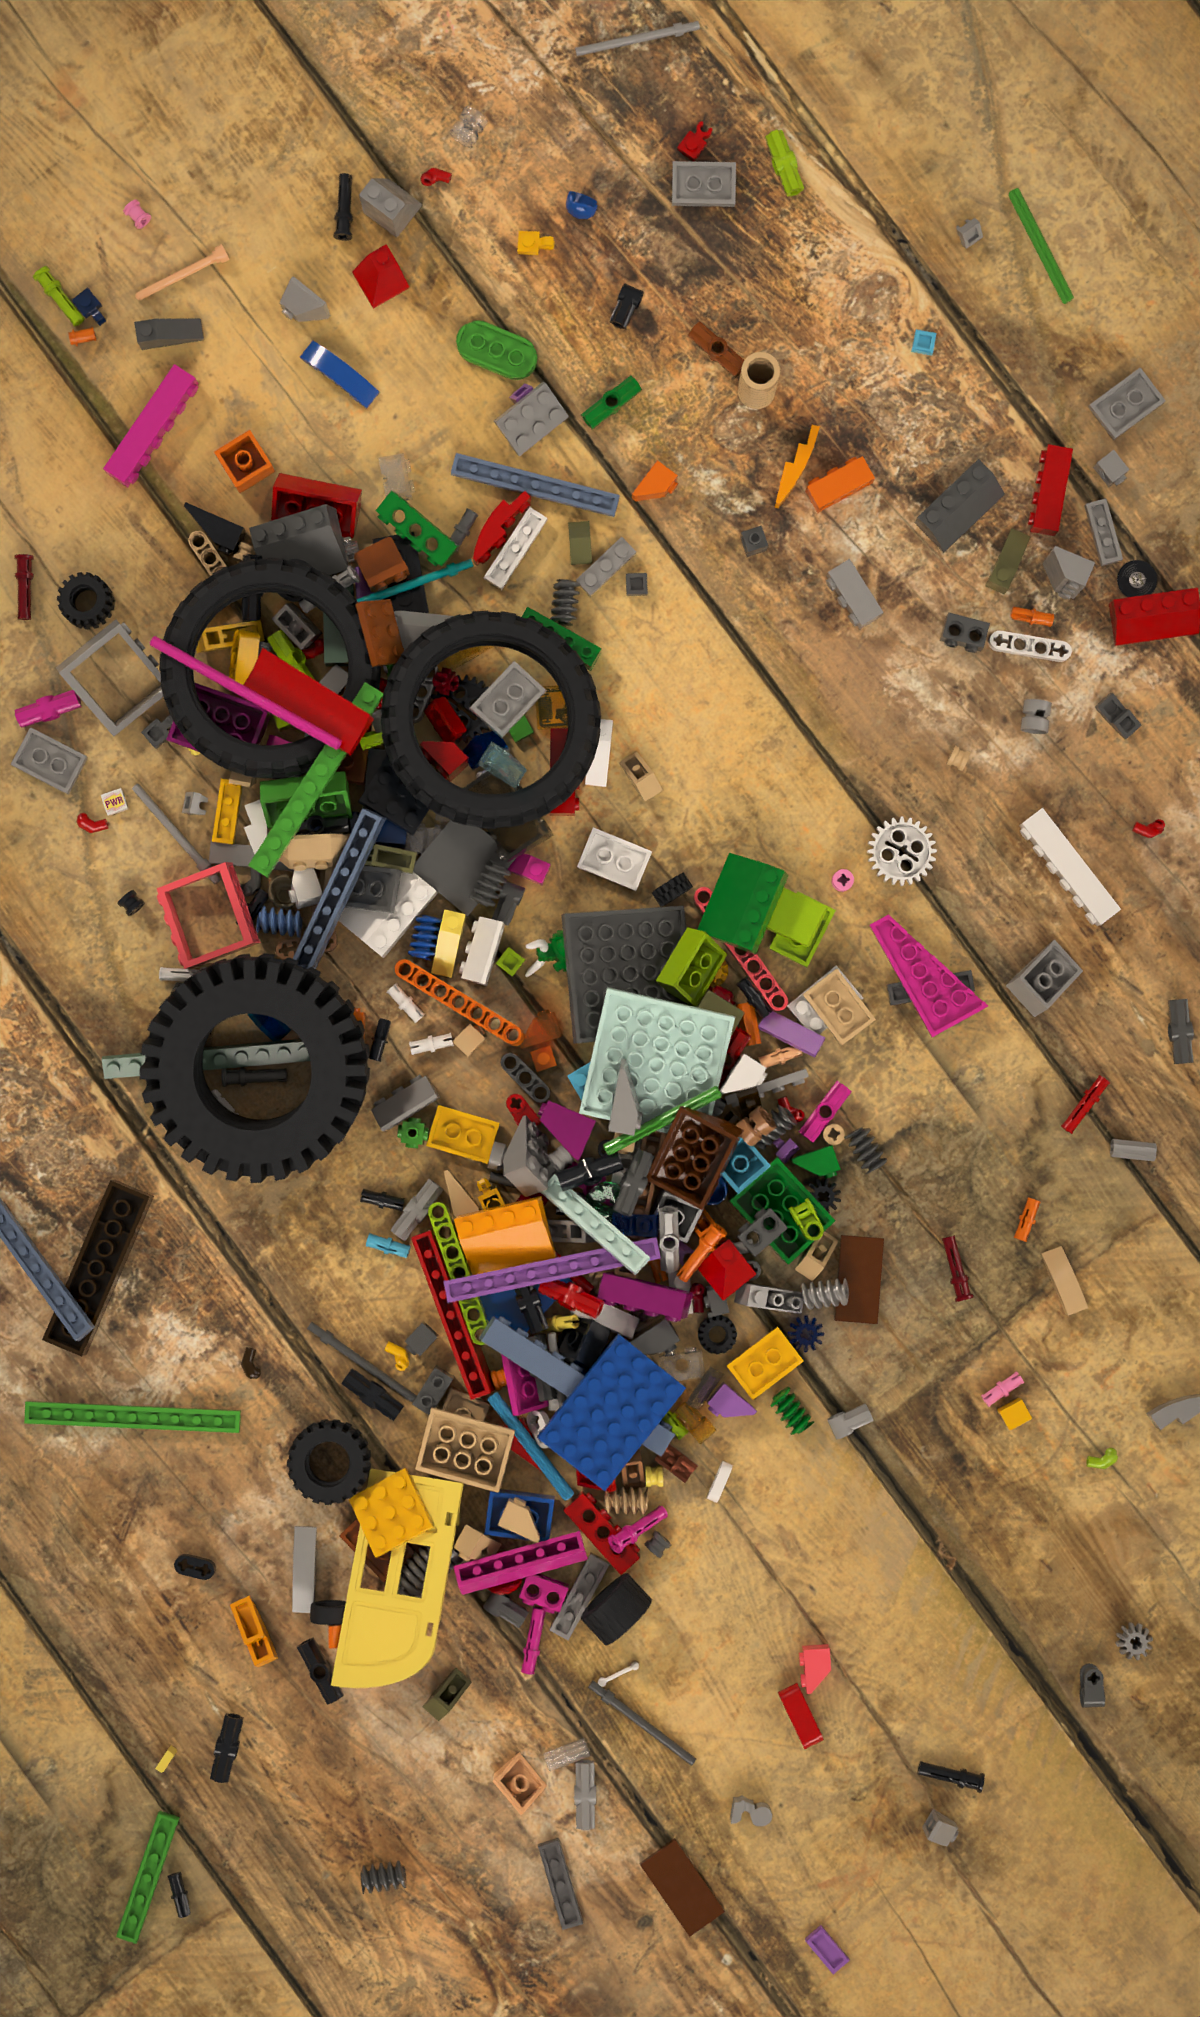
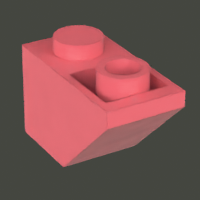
(816, 1665)

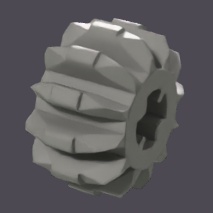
(1136, 1649)

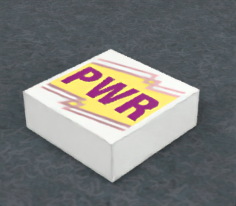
(114, 802)

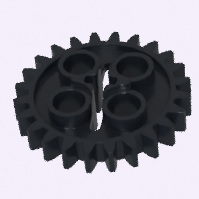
(472, 693)

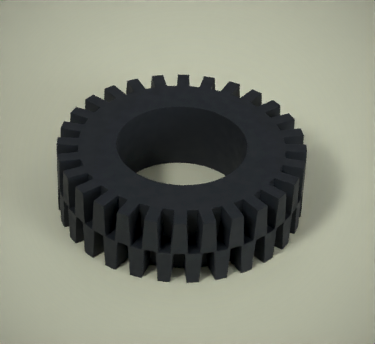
(208, 1128)

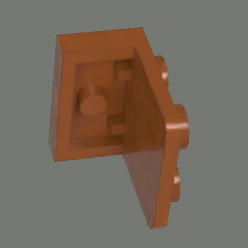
(381, 564)

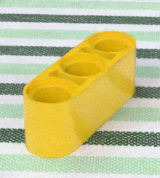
(243, 654)

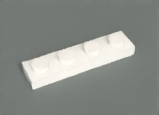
(515, 548)

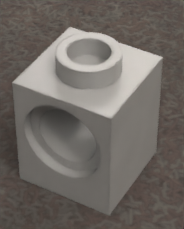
(1111, 469)

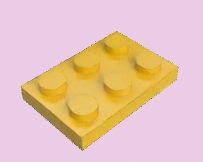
(462, 1134)
(765, 1363)

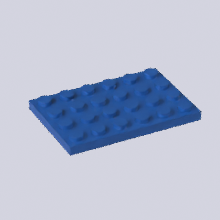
(611, 1412)

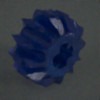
(808, 1326)

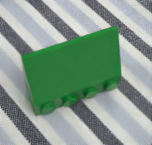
(743, 902)
(779, 1191)

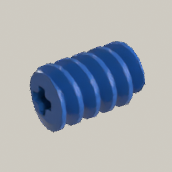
(424, 937)

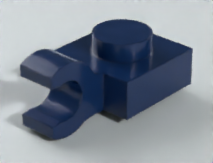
(89, 305)

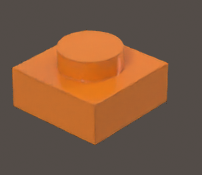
(543, 1058)

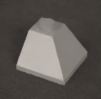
(302, 303)

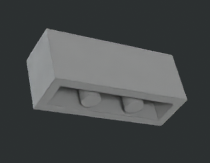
(853, 594)

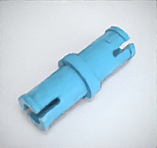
(388, 1245)

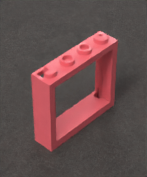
(238, 904)

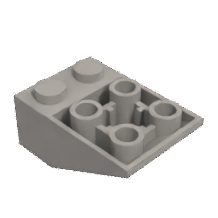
(527, 1159)

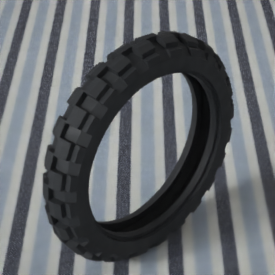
(202, 606)
(506, 631)

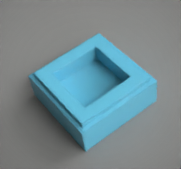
(923, 342)

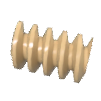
(626, 1501)

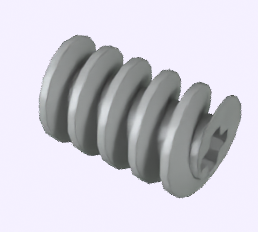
(825, 1295)

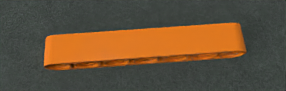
(450, 998)

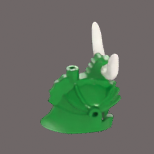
(548, 952)

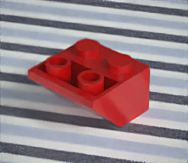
(445, 757)

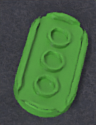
(496, 350)

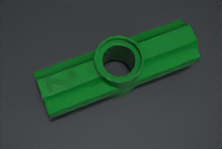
(601, 411)

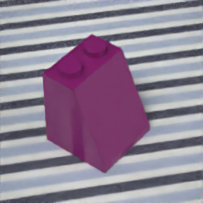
(567, 1126)

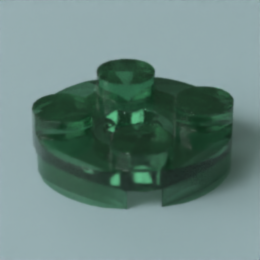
(599, 1194)

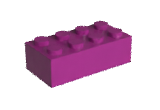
(645, 1295)

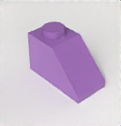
(729, 1403)

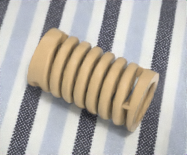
(761, 366)

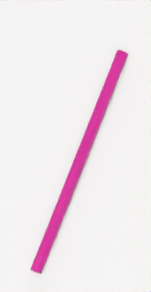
(245, 692)

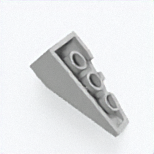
(414, 623)

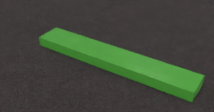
(147, 1877)

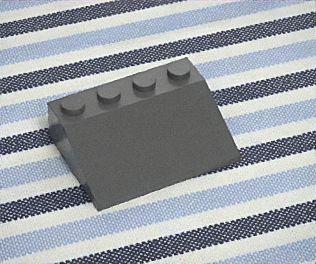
(306, 536)

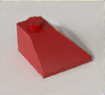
(380, 276)
(726, 1270)

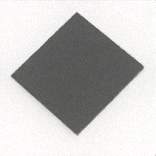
(456, 862)

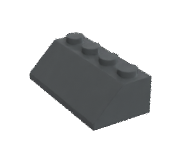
(960, 506)

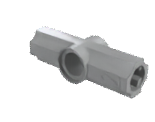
(416, 1209)
(669, 1249)
(585, 1795)

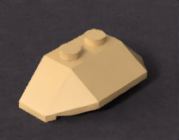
(314, 851)

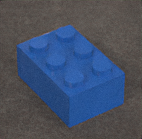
(539, 1504)

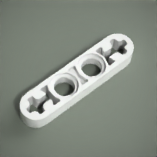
(1029, 649)

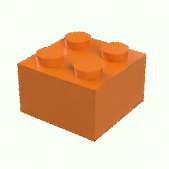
(244, 461)

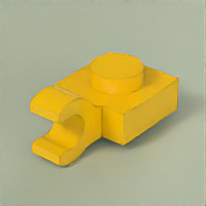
(530, 242)

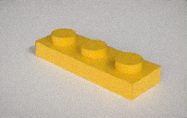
(227, 812)

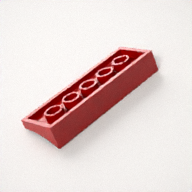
(308, 700)

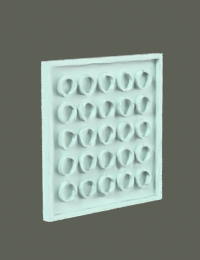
(668, 1049)

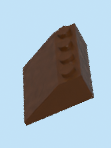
(694, 1156)

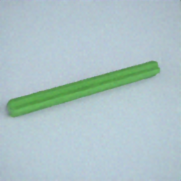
(1040, 245)
(662, 1120)

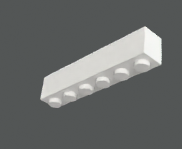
(1069, 867)

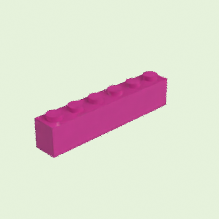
(151, 426)
(520, 1562)

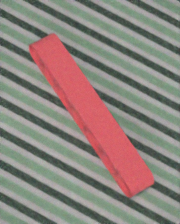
(742, 960)

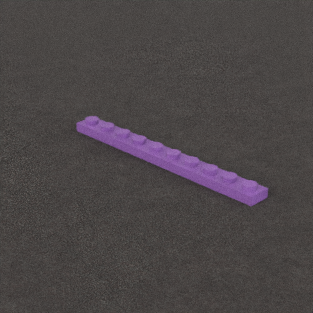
(540, 1272)

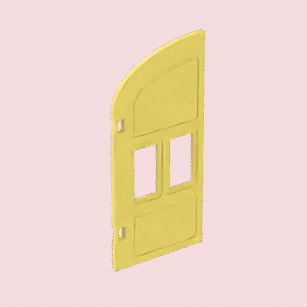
(387, 1632)

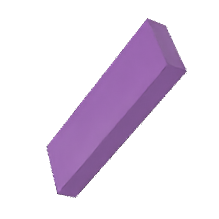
(792, 1033)

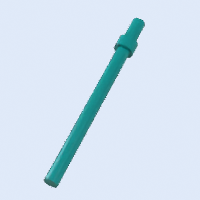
(451, 570)

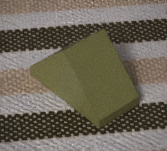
(580, 543)

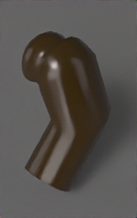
(248, 1365)

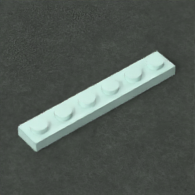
(596, 1226)

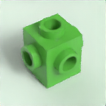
(421, 1132)

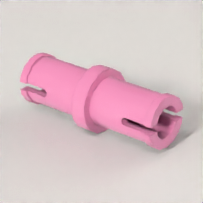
(1002, 1389)

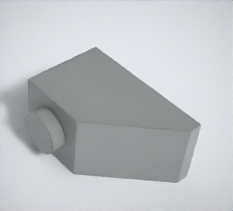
(940, 1828)

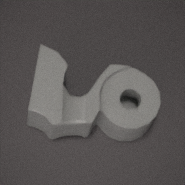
(760, 1812)

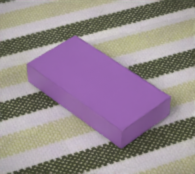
(827, 1949)

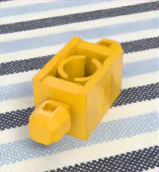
(484, 1186)

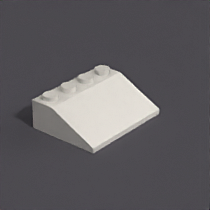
(385, 929)

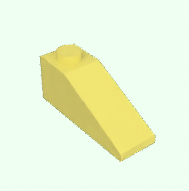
(448, 943)

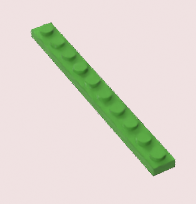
(307, 794)
(132, 1416)

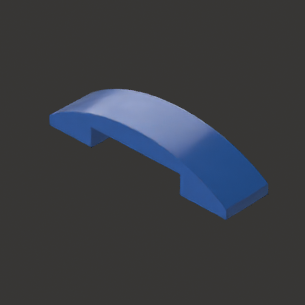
(340, 373)

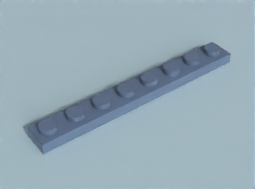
(535, 485)
(43, 1275)

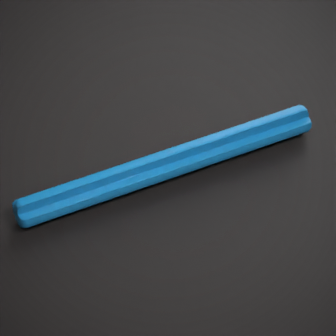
(531, 1446)

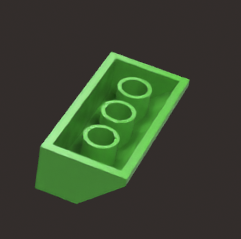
(332, 802)

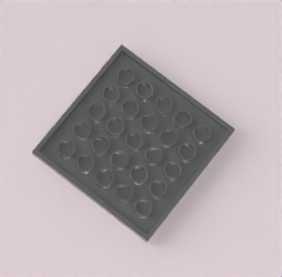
(616, 952)

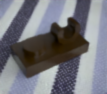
(748, 1100)

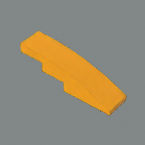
(793, 471)

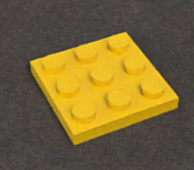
(391, 1512)

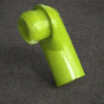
(1105, 1461)

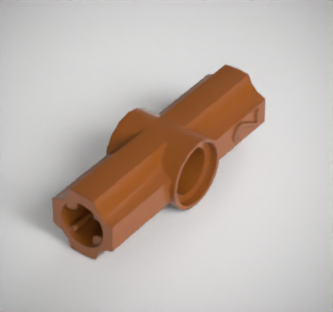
(707, 340)

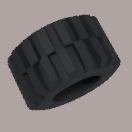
(76, 586)

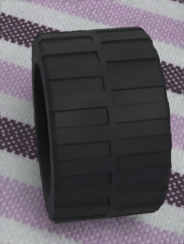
(616, 1609)

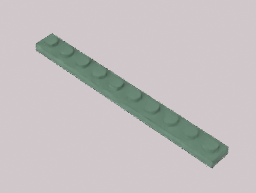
(218, 1057)

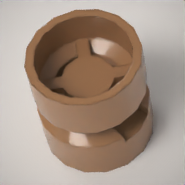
(756, 1125)

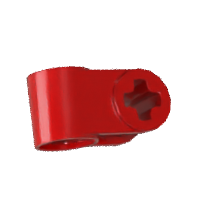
(524, 1110)

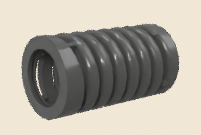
(416, 1569)

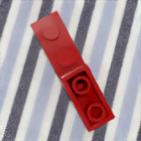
(493, 531)

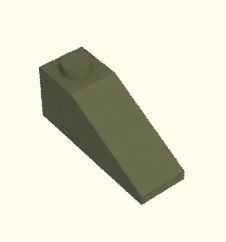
(1008, 561)

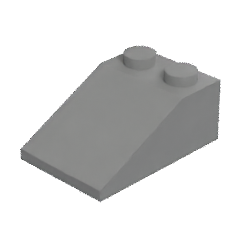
(1044, 978)
(625, 1109)

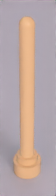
(218, 255)

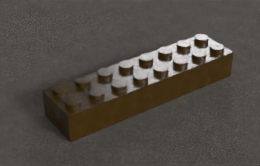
(101, 1260)

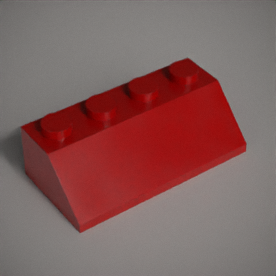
(298, 494)
(1155, 616)

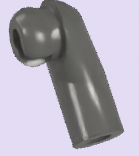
(253, 884)

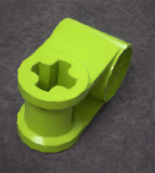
(806, 1219)

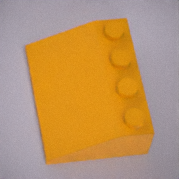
(505, 1236)

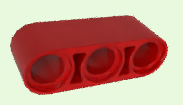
(800, 1716)

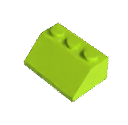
(692, 966)

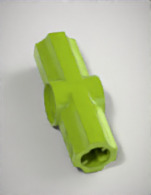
(784, 163)
(287, 652)

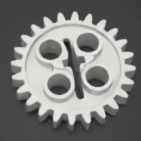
(892, 868)

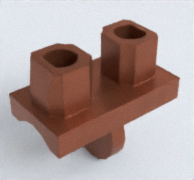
(676, 1463)

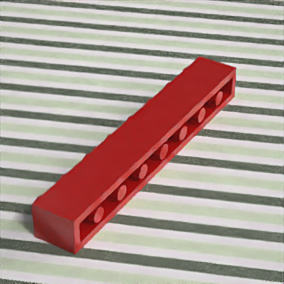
(466, 1352)

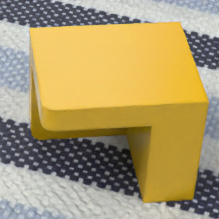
(1014, 1413)

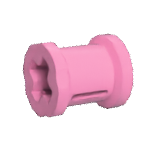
(137, 214)

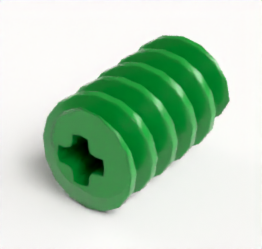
(791, 1411)

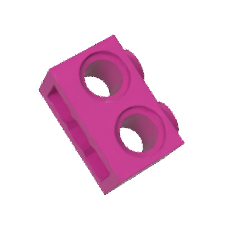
(545, 1585)

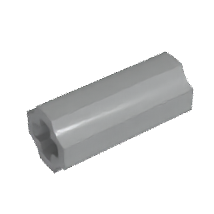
(1133, 1150)

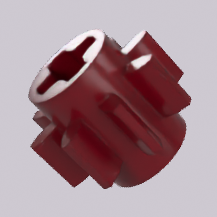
(445, 681)

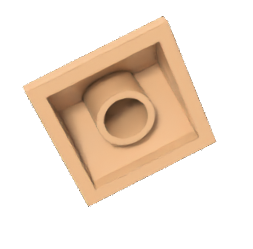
(519, 1783)

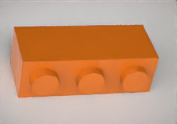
(839, 483)

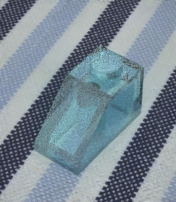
(502, 765)

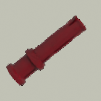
(24, 576)
(962, 1279)

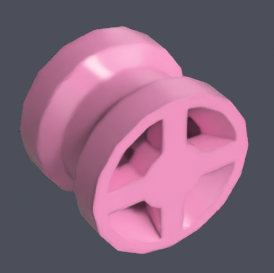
(839, 881)

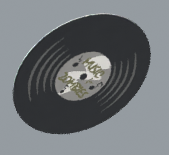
(1137, 578)

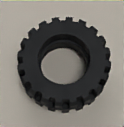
(308, 1482)

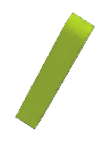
(452, 1264)

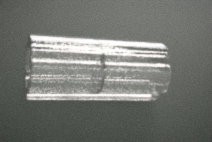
(567, 1754)

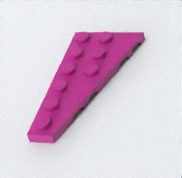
(929, 984)

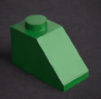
(819, 1162)

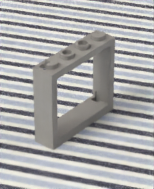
(88, 649)

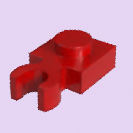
(694, 144)

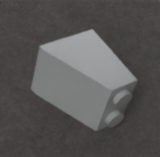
(388, 205)

